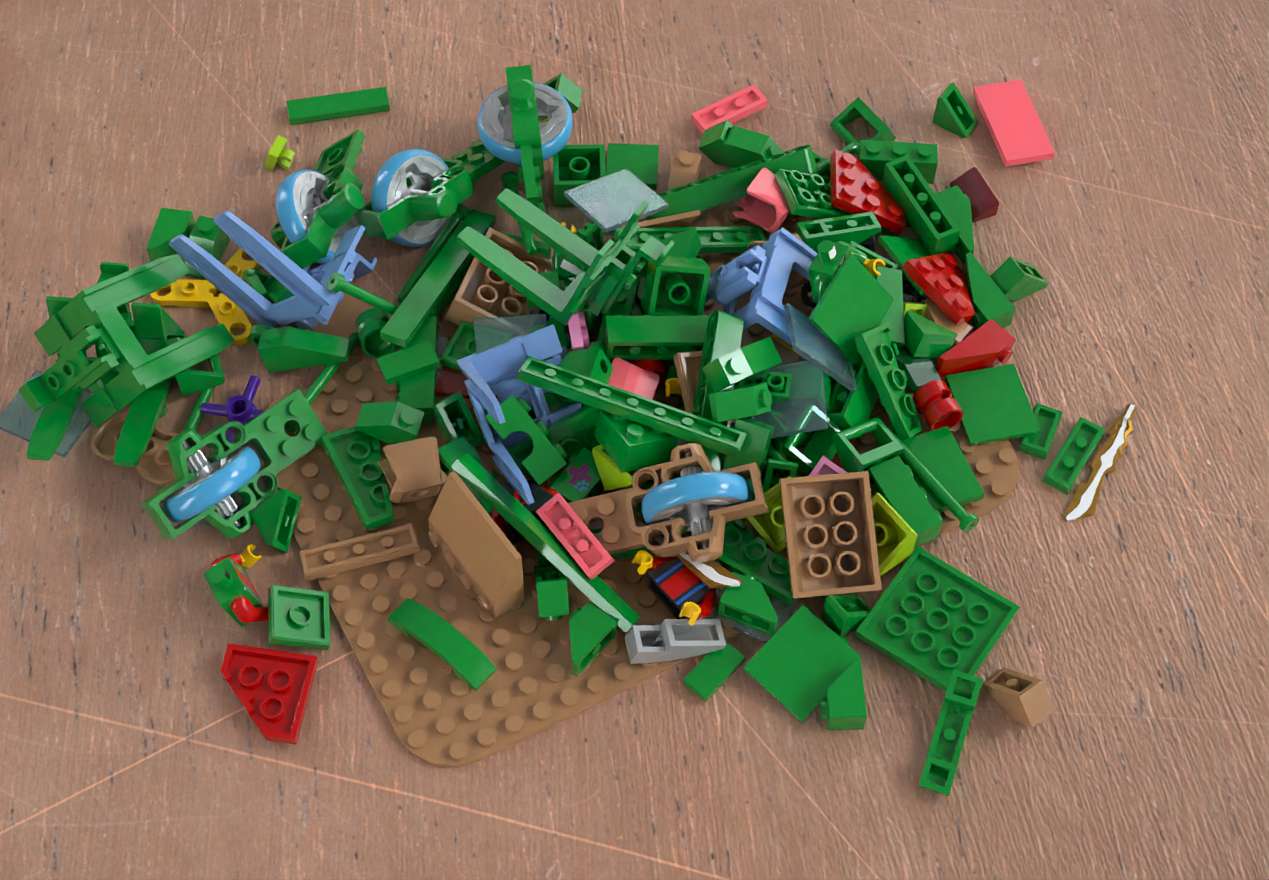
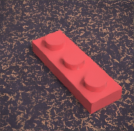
(730, 108)
(575, 536)

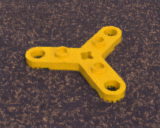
(201, 295)

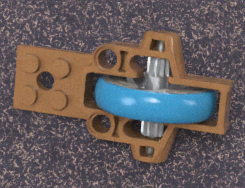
(672, 507)

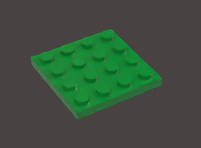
(936, 620)

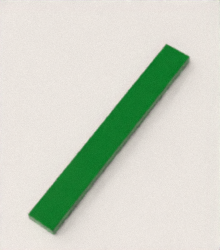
(433, 283)
(632, 406)
(543, 541)

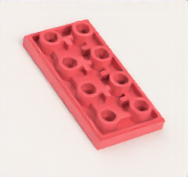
(1013, 123)

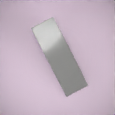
(673, 640)

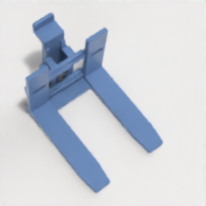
(772, 268)
(311, 298)
(496, 373)

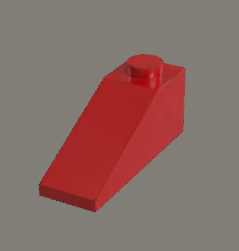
(978, 351)

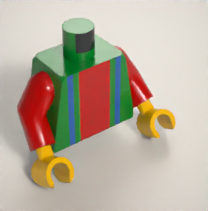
(234, 588)

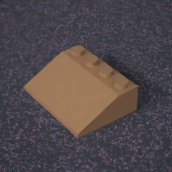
(487, 294)
(830, 534)
(476, 548)

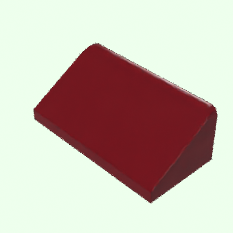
(981, 197)

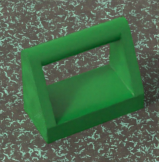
(853, 112)
(194, 381)
(819, 445)
(854, 462)

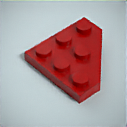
(860, 192)
(943, 284)
(271, 687)

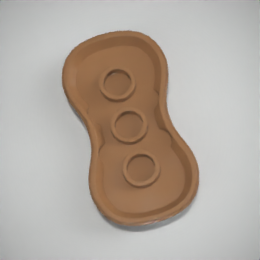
(155, 462)

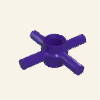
(237, 408)

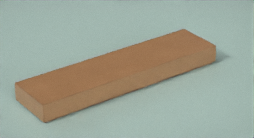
(359, 551)

